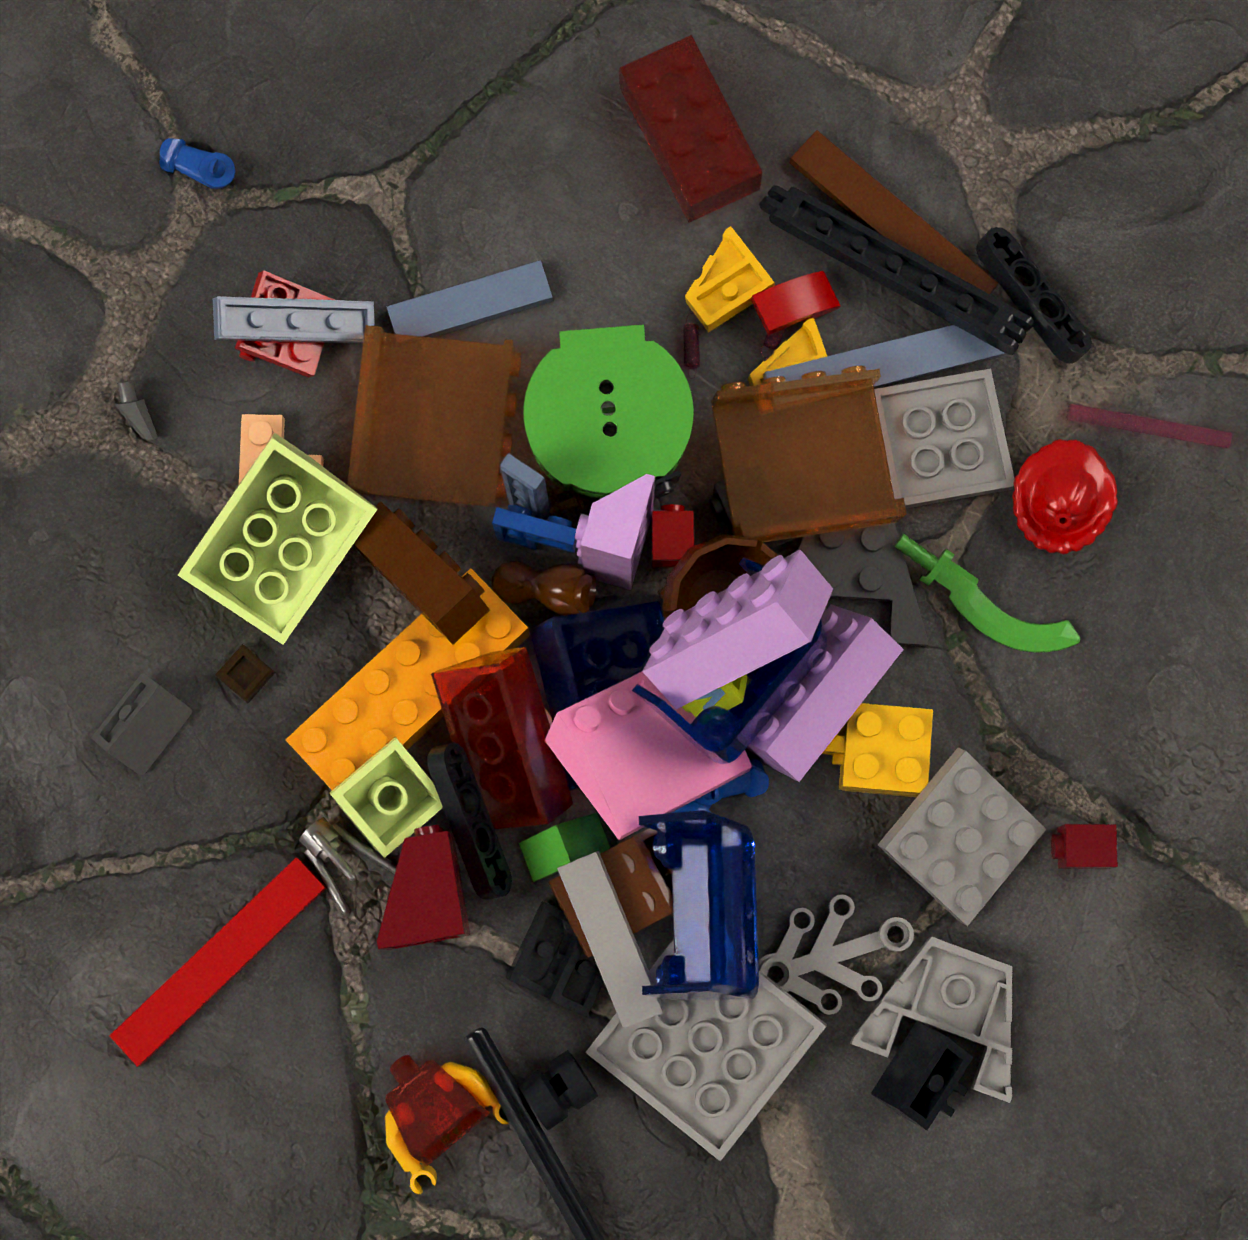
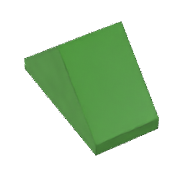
(563, 845)

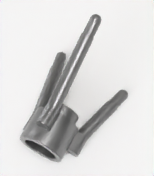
(324, 842)

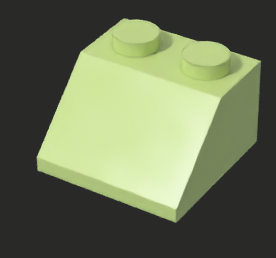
(388, 797)

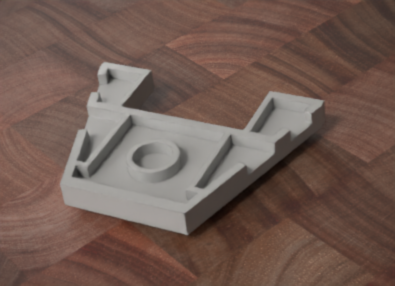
(955, 994)

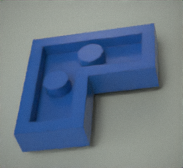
(522, 529)

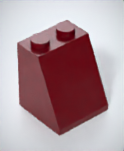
(426, 893)

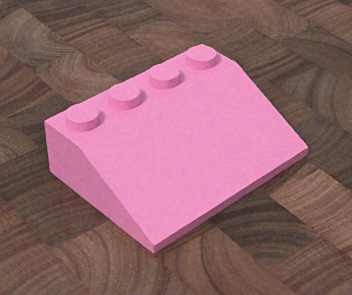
(632, 757)

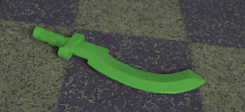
(981, 611)

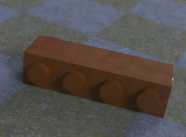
(420, 574)

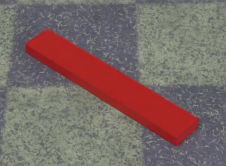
(217, 962)

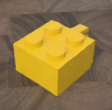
(884, 750)

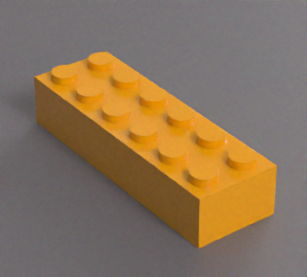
(397, 692)

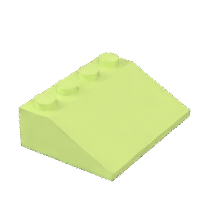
(278, 539)

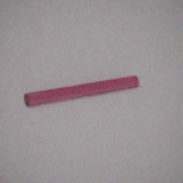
(1149, 426)

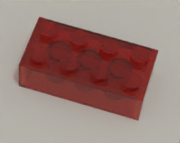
(690, 128)

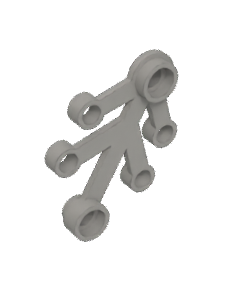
(826, 957)

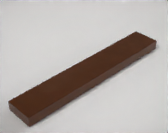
(880, 209)

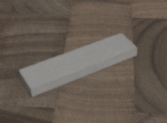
(610, 938)

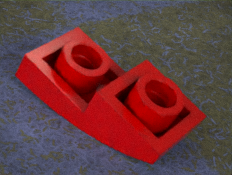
(795, 301)

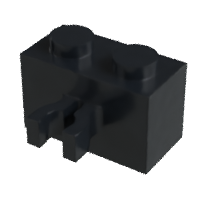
(923, 1076)

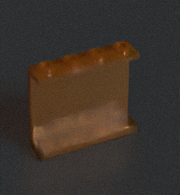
(433, 418)
(804, 455)

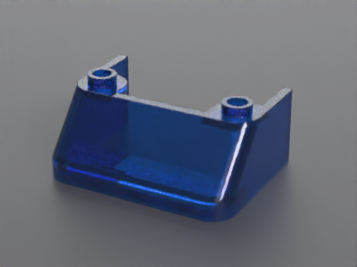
(727, 733)
(711, 907)

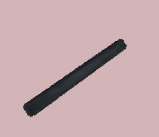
(532, 1135)

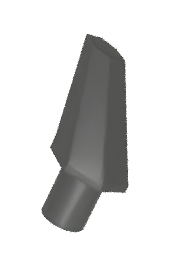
(135, 410)

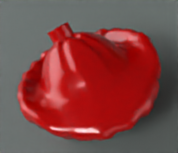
(1064, 496)

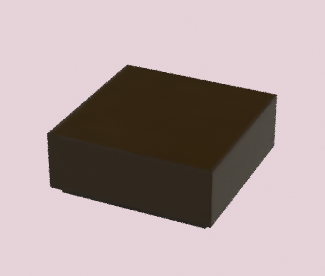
(245, 673)

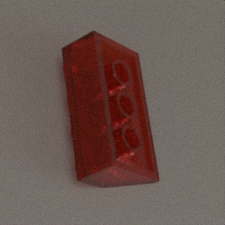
(502, 726)

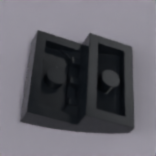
(555, 963)

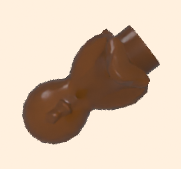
(559, 587)

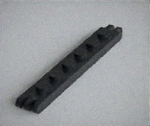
(897, 268)

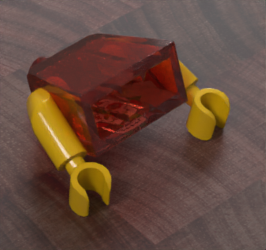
(433, 1112)

